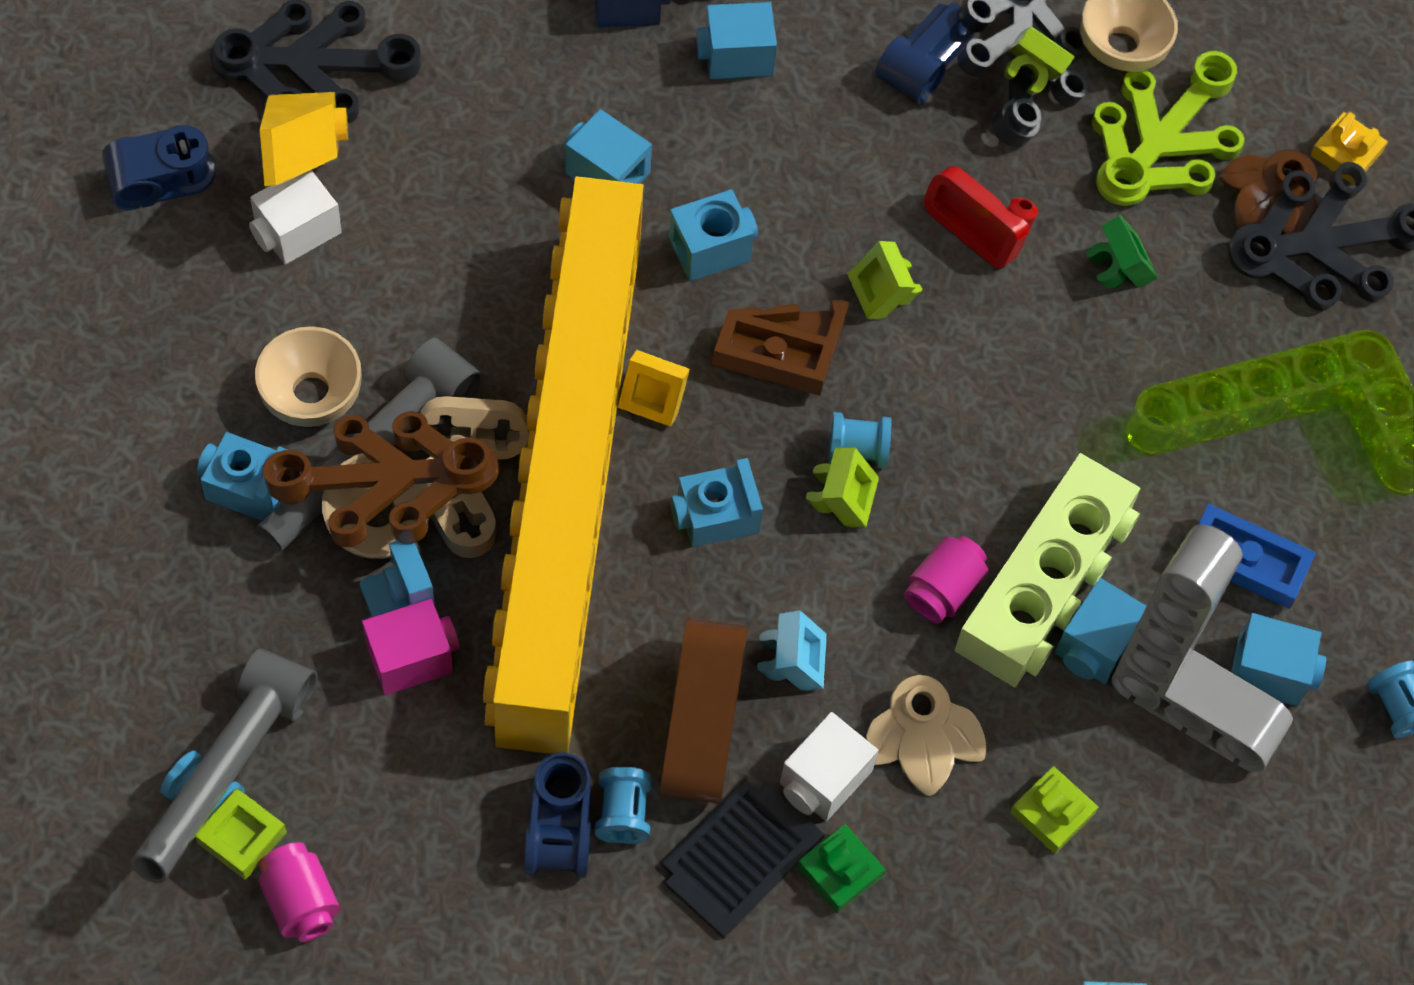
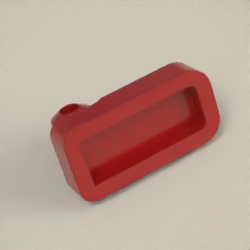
(979, 216)

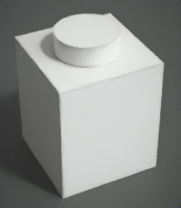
(294, 216)
(827, 768)

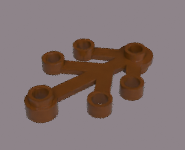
(457, 467)

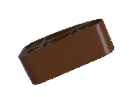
(703, 710)

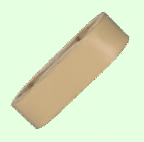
(477, 415)
(477, 512)

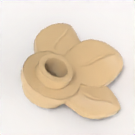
(926, 742)

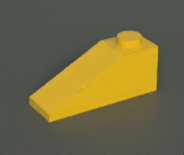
(300, 134)

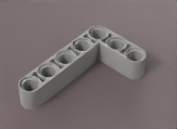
(1182, 683)

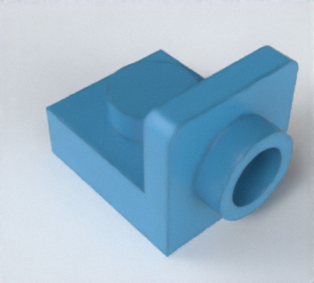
(399, 584)

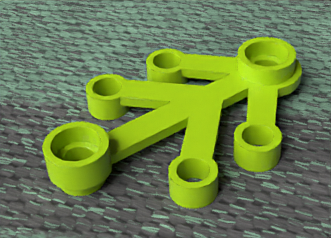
(1165, 136)

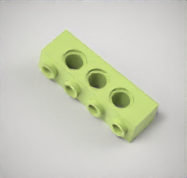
(1086, 497)

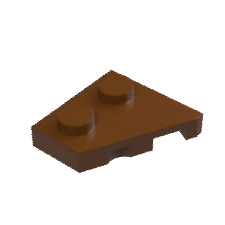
(781, 344)

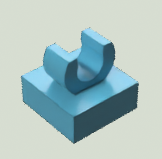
(799, 651)

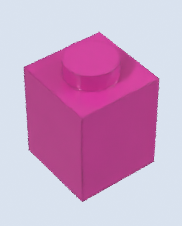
(410, 646)

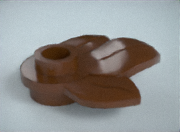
(1258, 183)

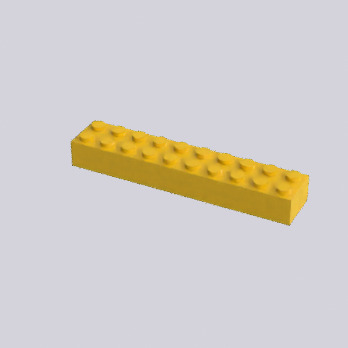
(564, 469)

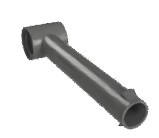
(433, 373)
(269, 689)

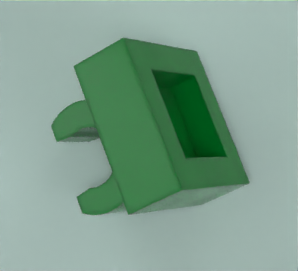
(1127, 254)
(841, 868)

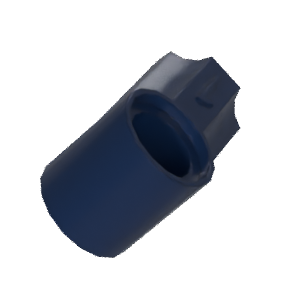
(920, 60)

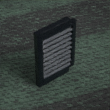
(739, 855)

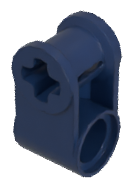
(156, 168)
(559, 827)

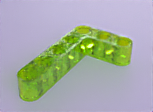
(1291, 396)

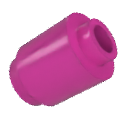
(946, 578)
(298, 892)

